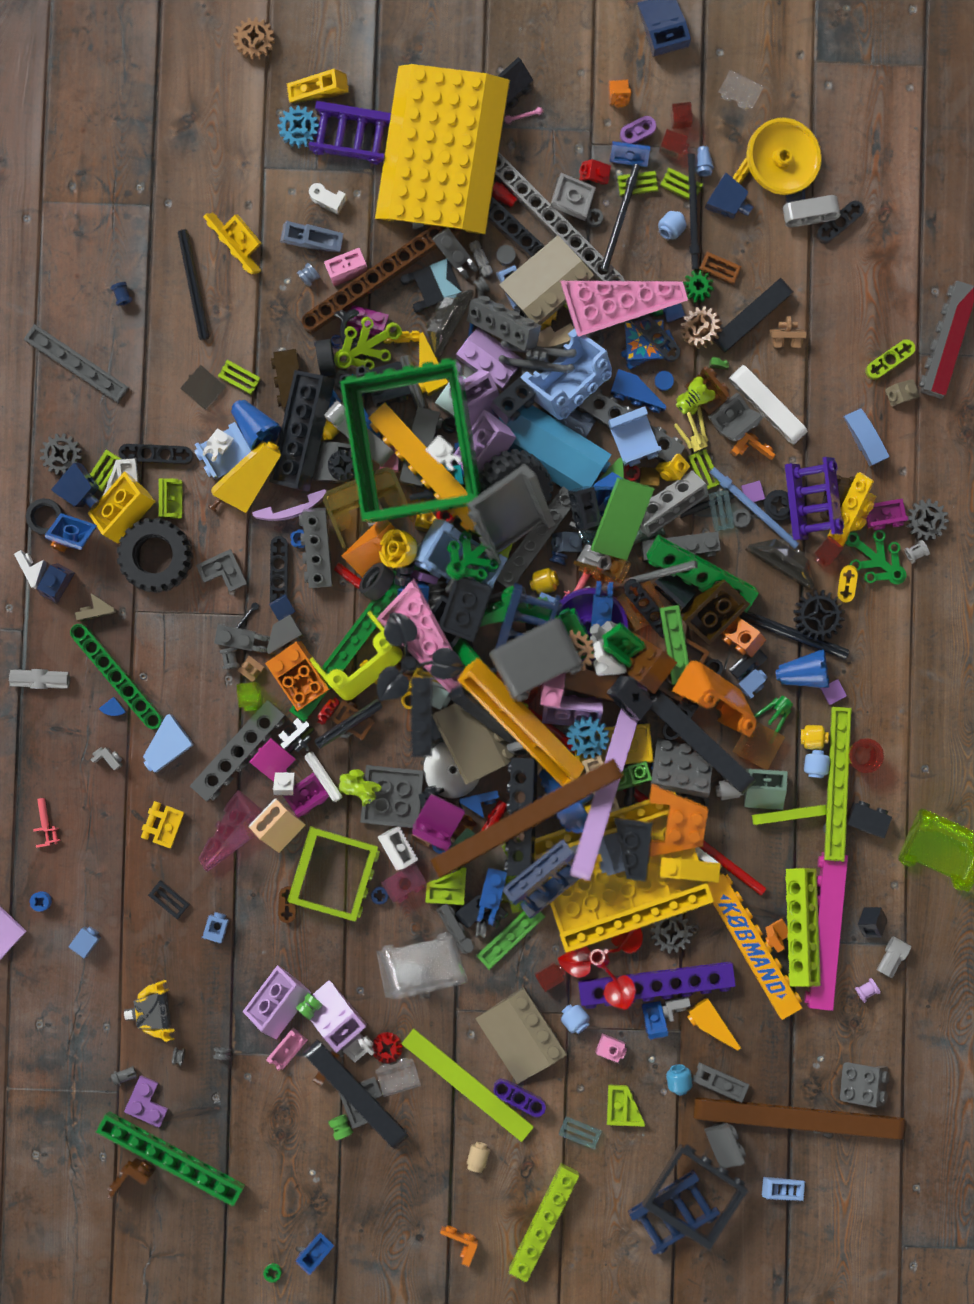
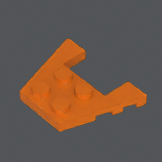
(684, 822)

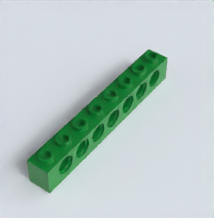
(170, 1158)

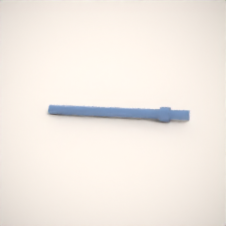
(727, 483)

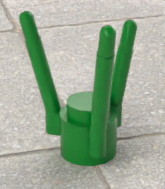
(782, 706)

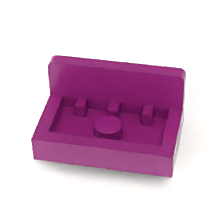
(379, 319)
(887, 513)
(306, 795)

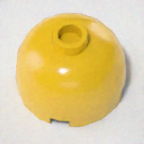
(398, 549)

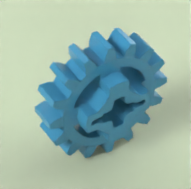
(299, 118)
(579, 732)

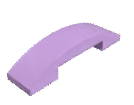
(268, 514)

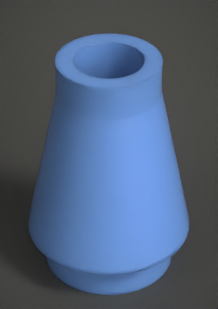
(704, 163)

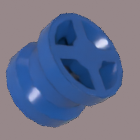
(43, 899)

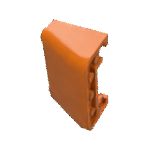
(707, 686)

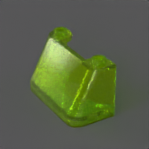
(941, 847)

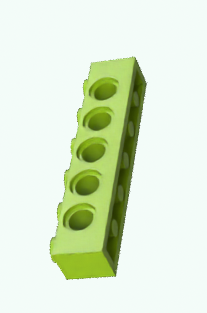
(804, 941)
(543, 1222)

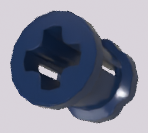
(121, 293)

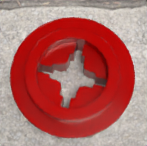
(327, 710)
(387, 1038)

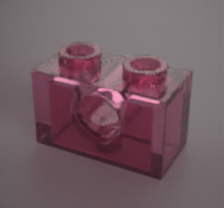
(393, 887)

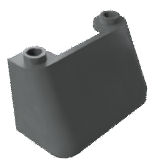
(536, 658)

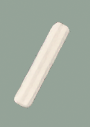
(323, 777)

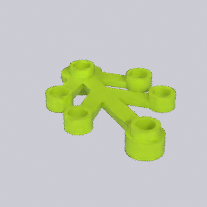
(364, 345)

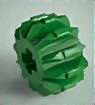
(704, 284)

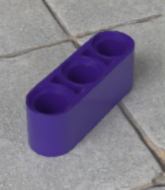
(526, 1104)

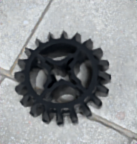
(818, 607)

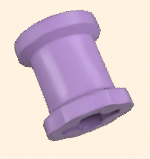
(867, 990)

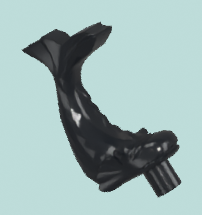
(345, 317)

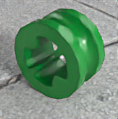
(270, 1278)

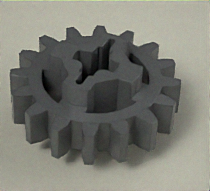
(54, 457)
(924, 512)
(679, 933)

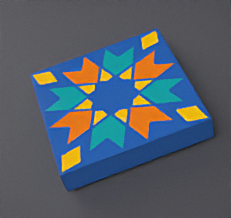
(637, 346)

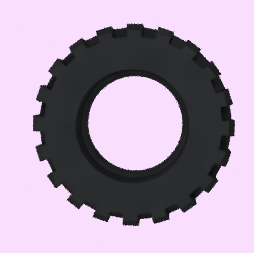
(506, 463)
(133, 541)

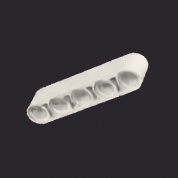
(768, 405)

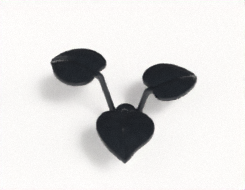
(391, 682)

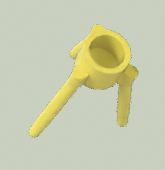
(697, 441)

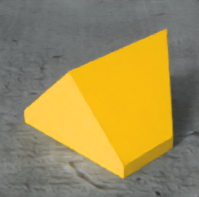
(424, 521)

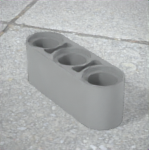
(811, 211)

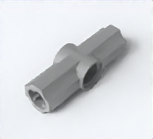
(39, 679)

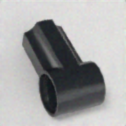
(747, 664)

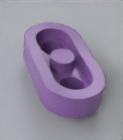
(637, 131)

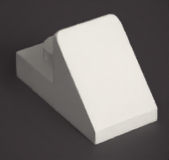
(33, 573)
(606, 663)

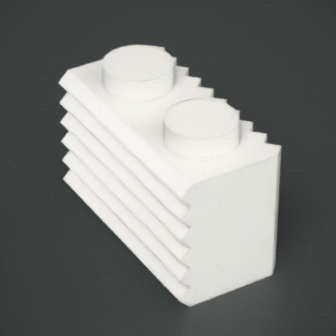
(397, 848)

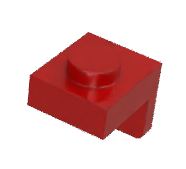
(595, 171)

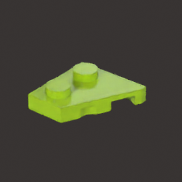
(447, 889)
(622, 1107)

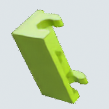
(170, 498)

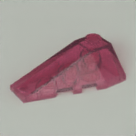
(231, 831)

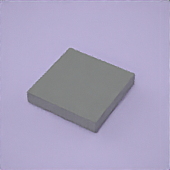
(572, 196)

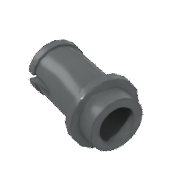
(123, 1076)

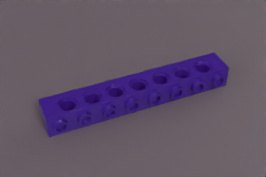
(723, 969)

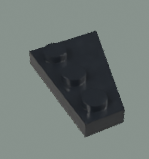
(635, 845)

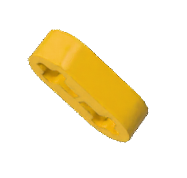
(843, 583)

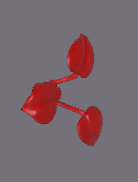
(618, 992)

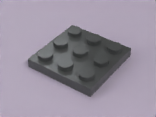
(680, 769)
(398, 800)

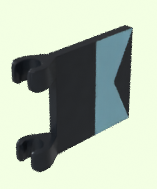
(434, 284)

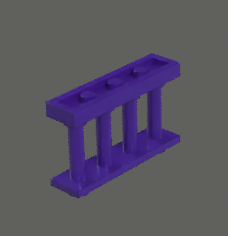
(362, 117)
(796, 499)

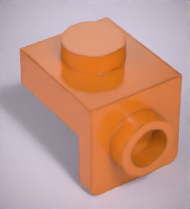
(776, 933)

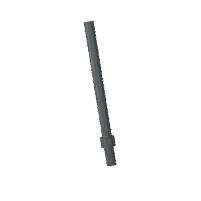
(656, 574)

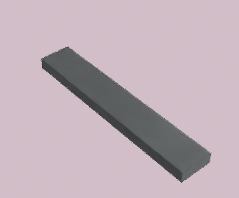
(76, 363)

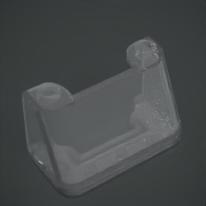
(420, 967)

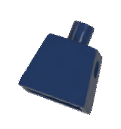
(729, 198)
(77, 487)
(55, 582)

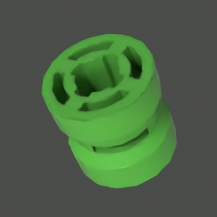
(305, 1009)
(340, 1127)

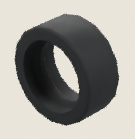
(325, 357)
(32, 509)
(376, 581)

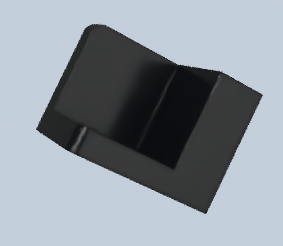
(872, 922)

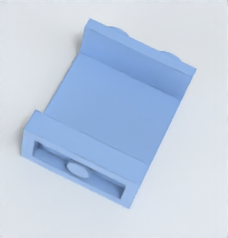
(634, 437)
(229, 459)

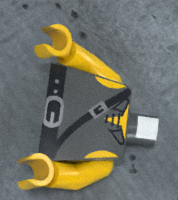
(152, 1011)

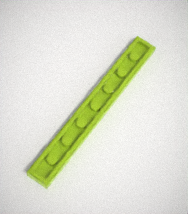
(837, 784)
(467, 1084)

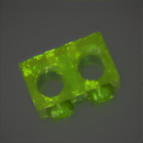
(249, 696)

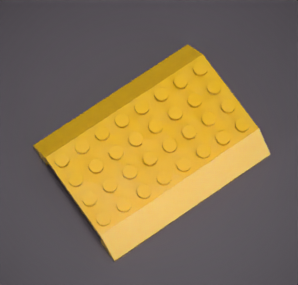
(442, 147)
(616, 904)

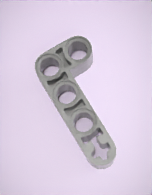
(379, 450)

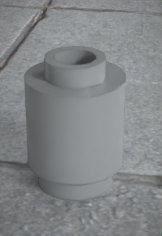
(726, 790)

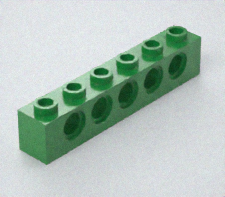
(662, 547)

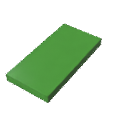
(622, 518)

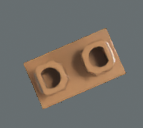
(795, 334)

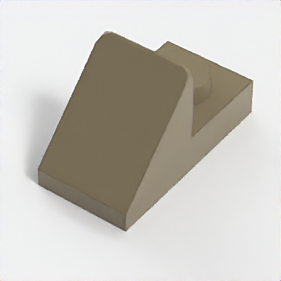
(100, 609)

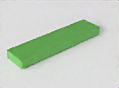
(674, 639)
(508, 938)

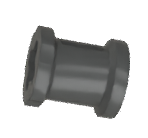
(229, 658)

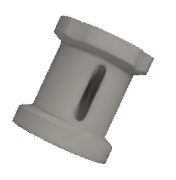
(916, 551)

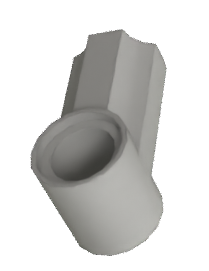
(594, 558)
(895, 953)

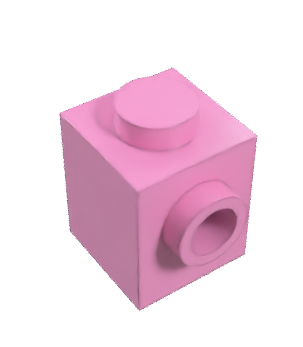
(611, 1048)

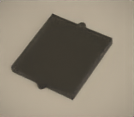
(203, 387)

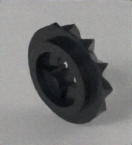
(337, 472)
(773, 497)

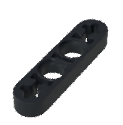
(656, 329)
(156, 451)
(278, 573)
(646, 610)

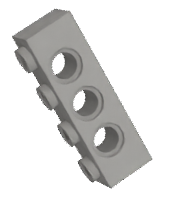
(673, 502)

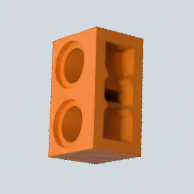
(742, 635)

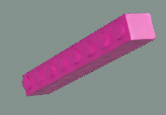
(830, 909)

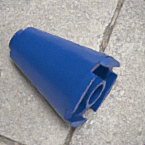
(254, 424)
(805, 671)

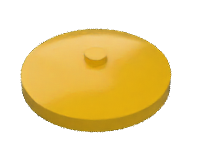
(783, 156)

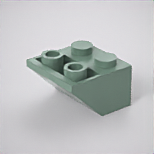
(767, 790)

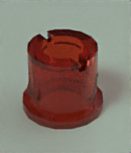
(876, 755)

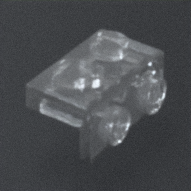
(740, 90)
(398, 1077)

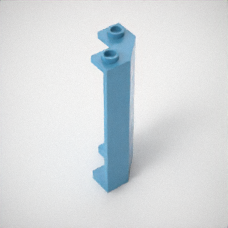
(563, 452)

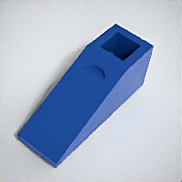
(632, 388)

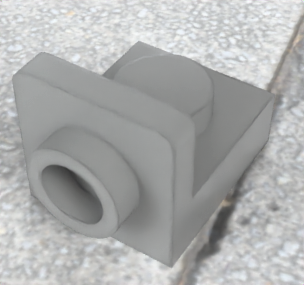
(678, 1004)

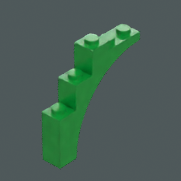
(569, 617)

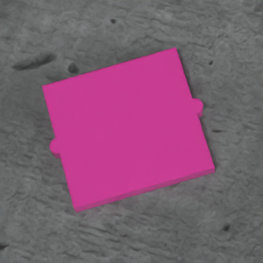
(272, 759)

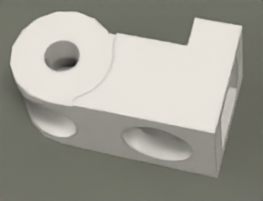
(326, 198)

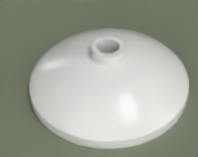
(437, 773)

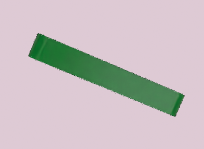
(108, 672)

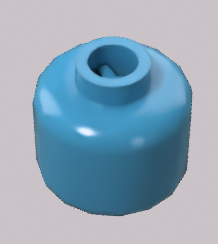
(679, 1079)

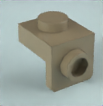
(902, 392)

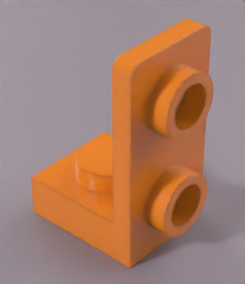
(619, 93)
(751, 439)
(467, 1251)

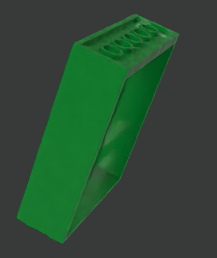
(352, 393)

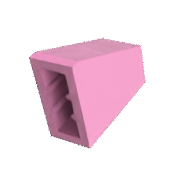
(552, 691)

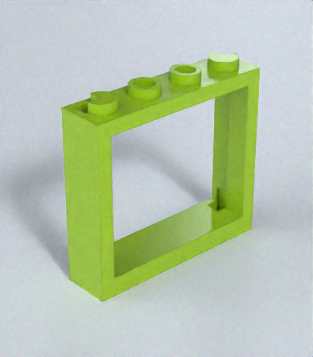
(303, 864)

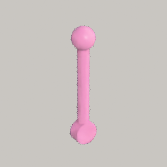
(508, 119)

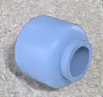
(672, 225)
(817, 764)
(575, 1018)

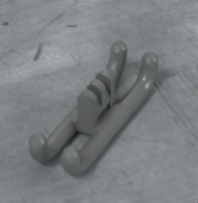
(538, 358)

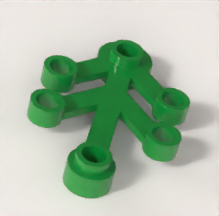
(469, 558)
(878, 559)

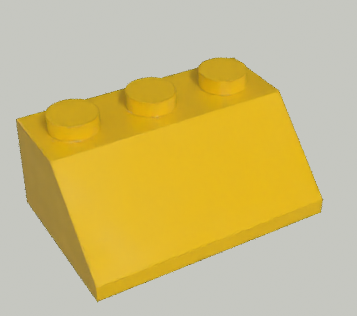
(121, 507)

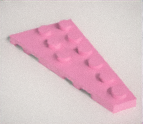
(607, 303)
(429, 634)

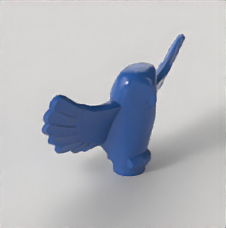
(573, 817)

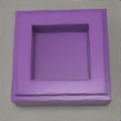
(753, 491)
(425, 577)
(833, 692)

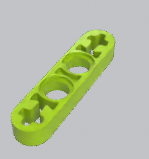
(789, 814)

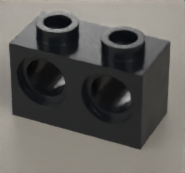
(510, 398)
(584, 507)

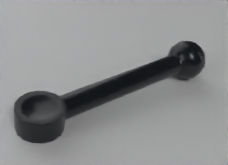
(254, 606)

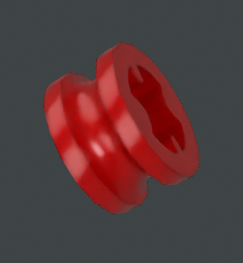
(636, 476)

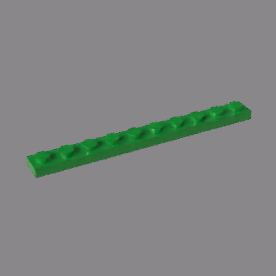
(351, 644)

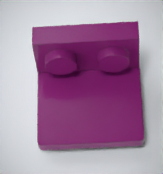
(437, 822)

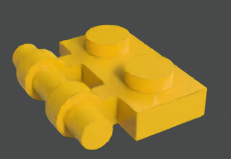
(168, 825)

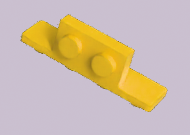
(238, 238)
(855, 507)

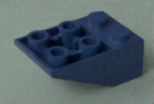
(664, 26)

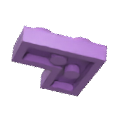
(141, 1104)

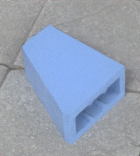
(167, 744)

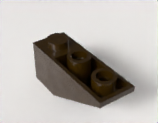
(285, 364)

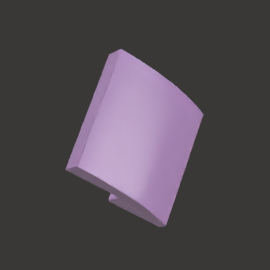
(9, 932)

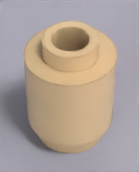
(478, 1157)

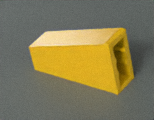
(245, 480)

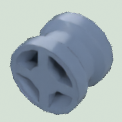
(308, 274)

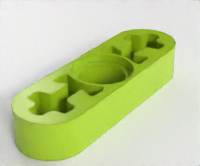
(904, 356)

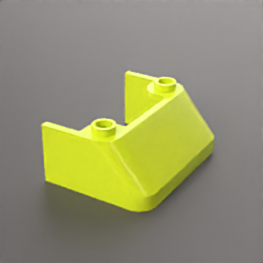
(367, 674)

